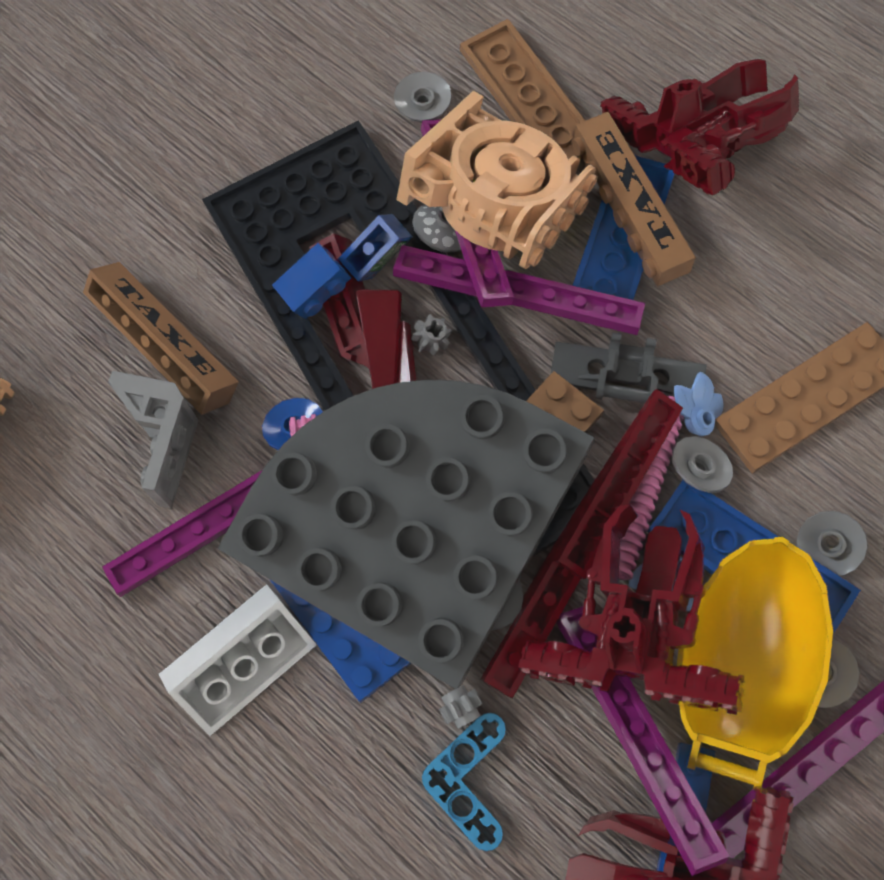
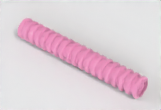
(644, 501)

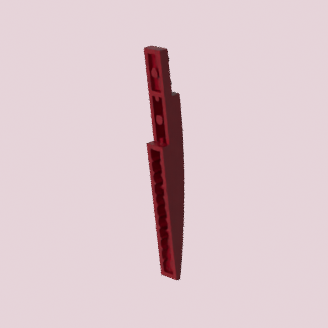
(579, 540)

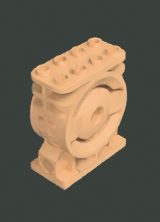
(521, 185)

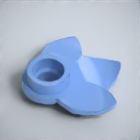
(699, 405)

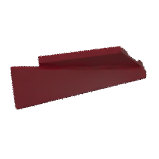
(343, 308)
(386, 337)

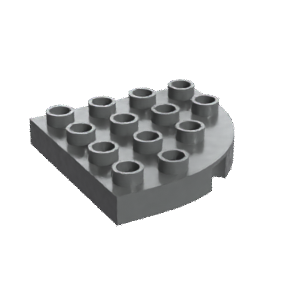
(411, 513)

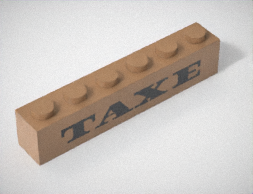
(633, 200)
(160, 337)

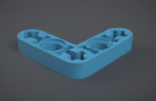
(457, 772)

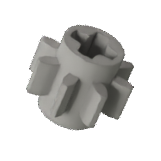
(431, 334)
(460, 706)

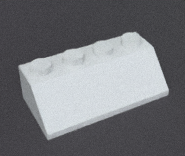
(236, 660)

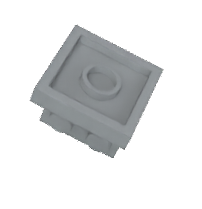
(168, 422)

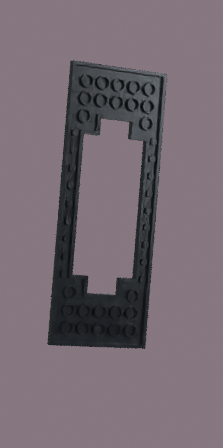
(312, 192)

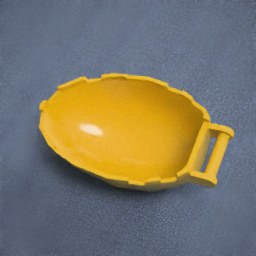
(773, 625)

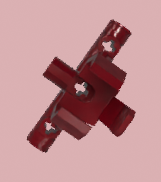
(703, 125)
(641, 627)
(763, 845)

